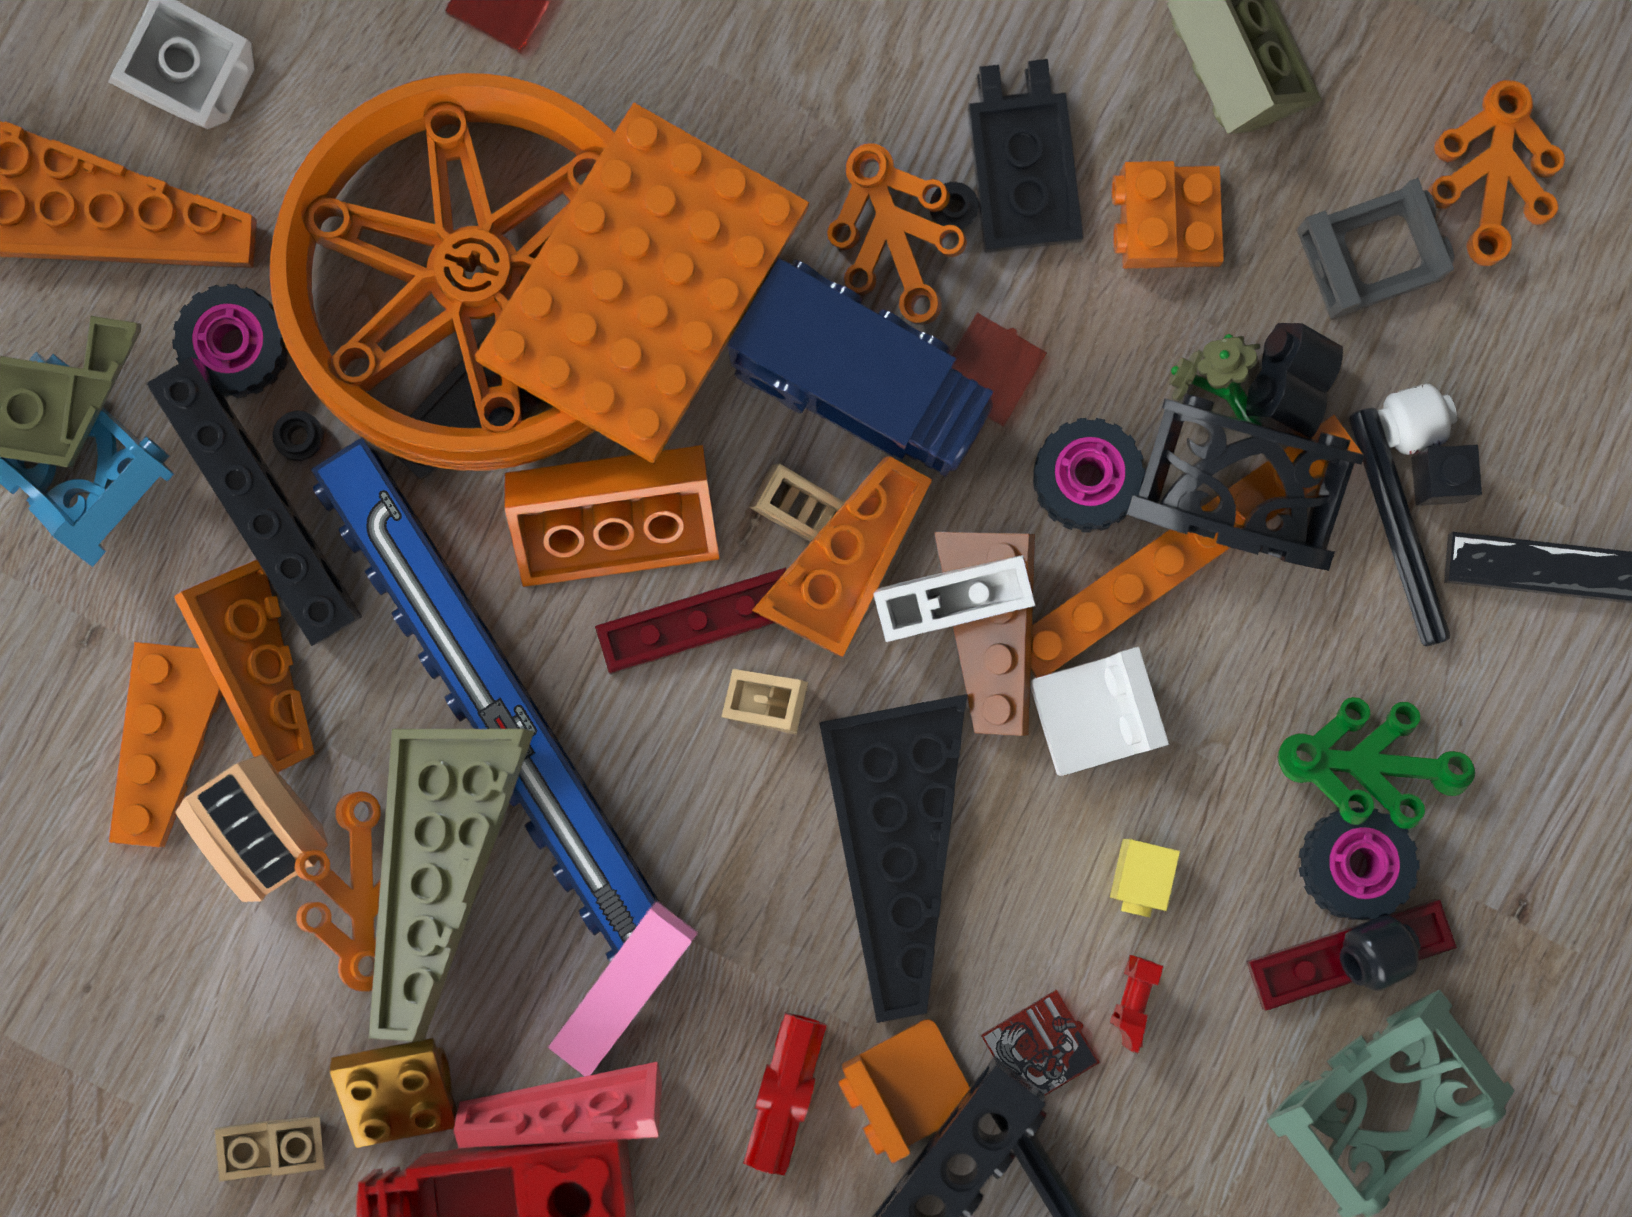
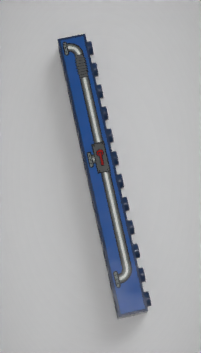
(484, 688)

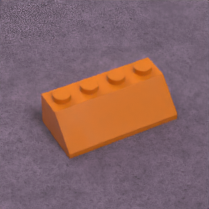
(611, 516)

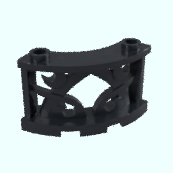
(1297, 538)

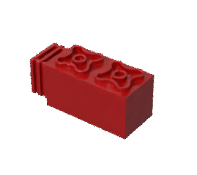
(506, 1182)

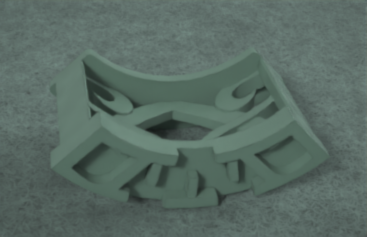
(1412, 1033)

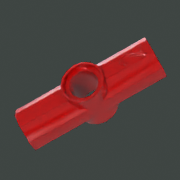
(784, 1094)

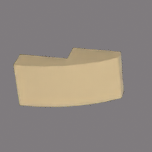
(269, 1148)

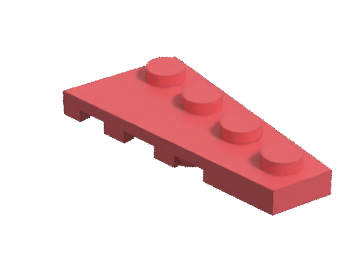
(584, 1108)

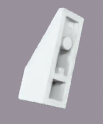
(953, 598)

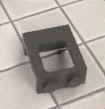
(1333, 266)

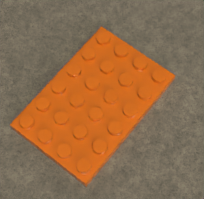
(642, 282)

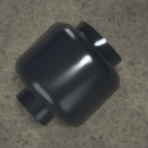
(1380, 953)

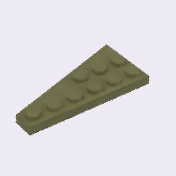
(438, 835)

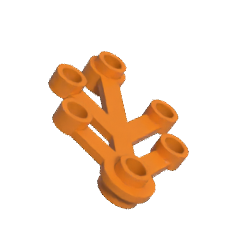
(1500, 165)
(891, 227)
(357, 902)

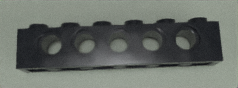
(254, 500)
(995, 1091)

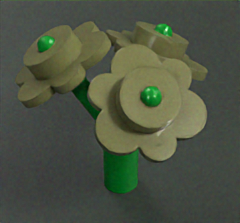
(1225, 365)

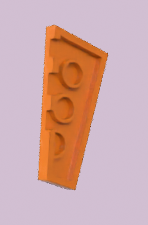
(162, 737)

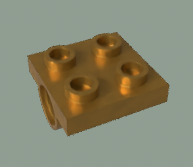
(395, 1091)

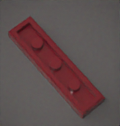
(685, 623)
(1316, 964)

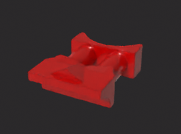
(1130, 1014)

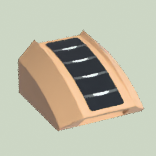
(251, 827)

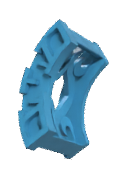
(117, 486)

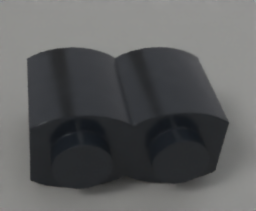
(1294, 379)

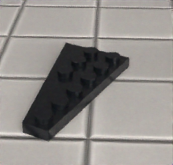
(894, 815)

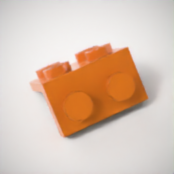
(904, 1087)

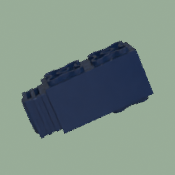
(857, 369)

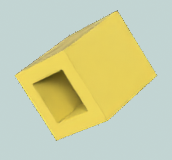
(1144, 877)

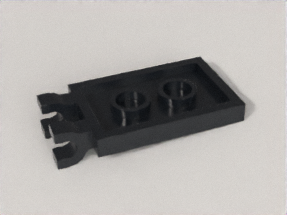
(1024, 163)

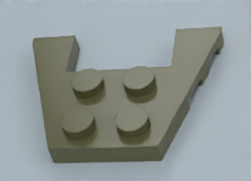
(54, 407)

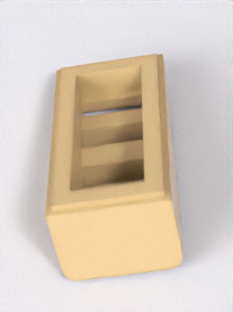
(775, 476)

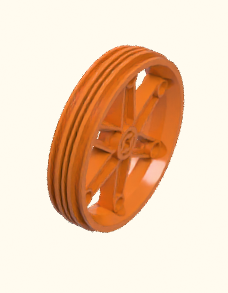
(312, 199)

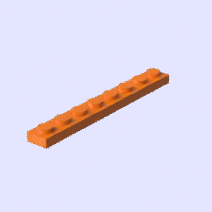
(1153, 570)

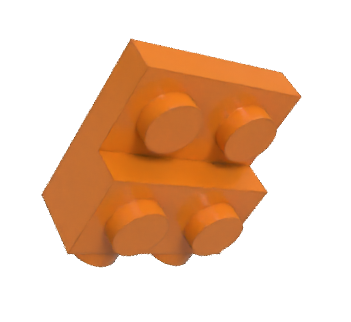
(1168, 215)

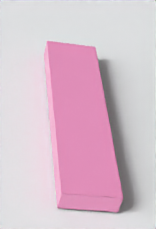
(622, 989)

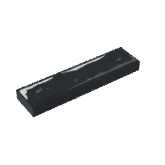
(1539, 567)

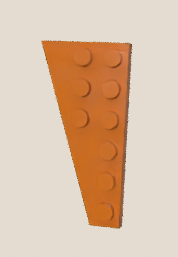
(92, 209)

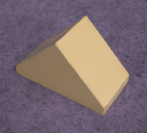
(765, 700)

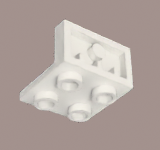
(1098, 712)

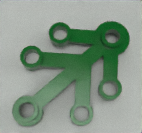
(1370, 766)

